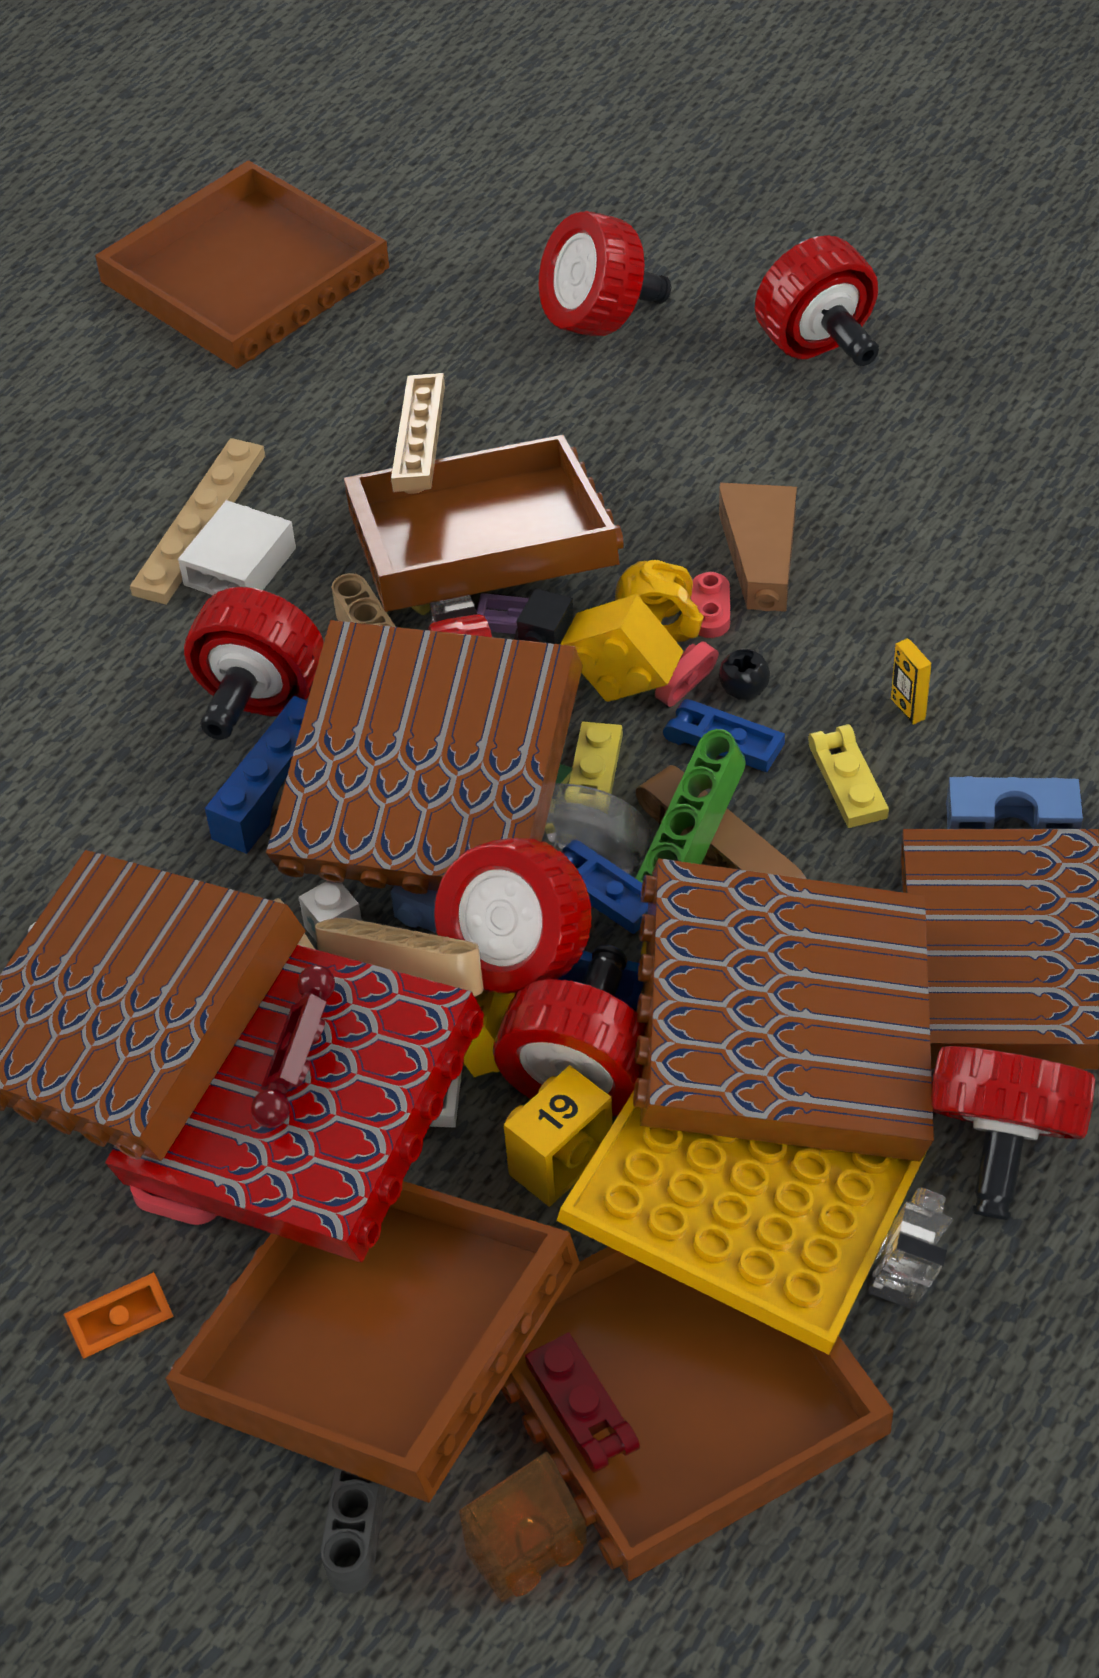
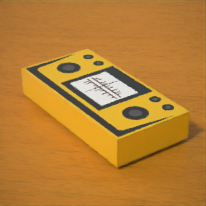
(910, 681)

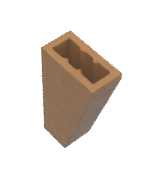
(760, 540)

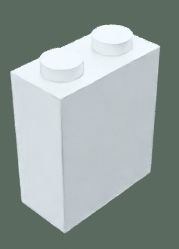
(237, 550)

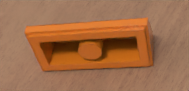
(118, 1315)

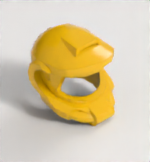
(665, 591)

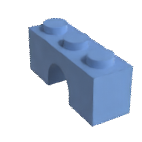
(1038, 801)

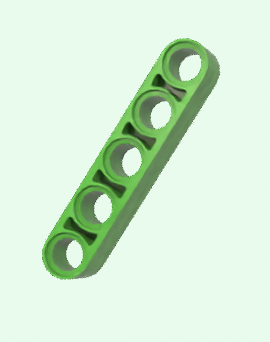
(690, 810)

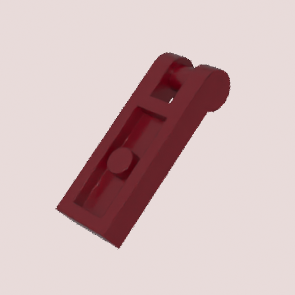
(581, 1401)

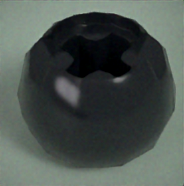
(744, 674)

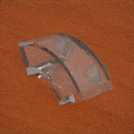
(600, 823)

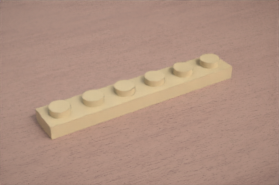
(418, 433)
(222, 482)

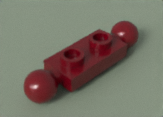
(300, 1032)

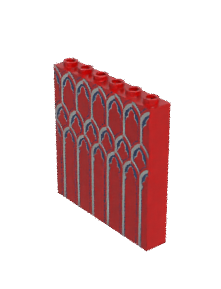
(350, 1124)

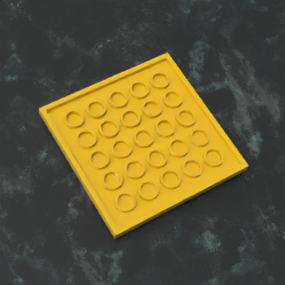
(743, 1219)

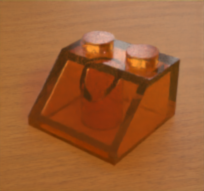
(523, 1528)

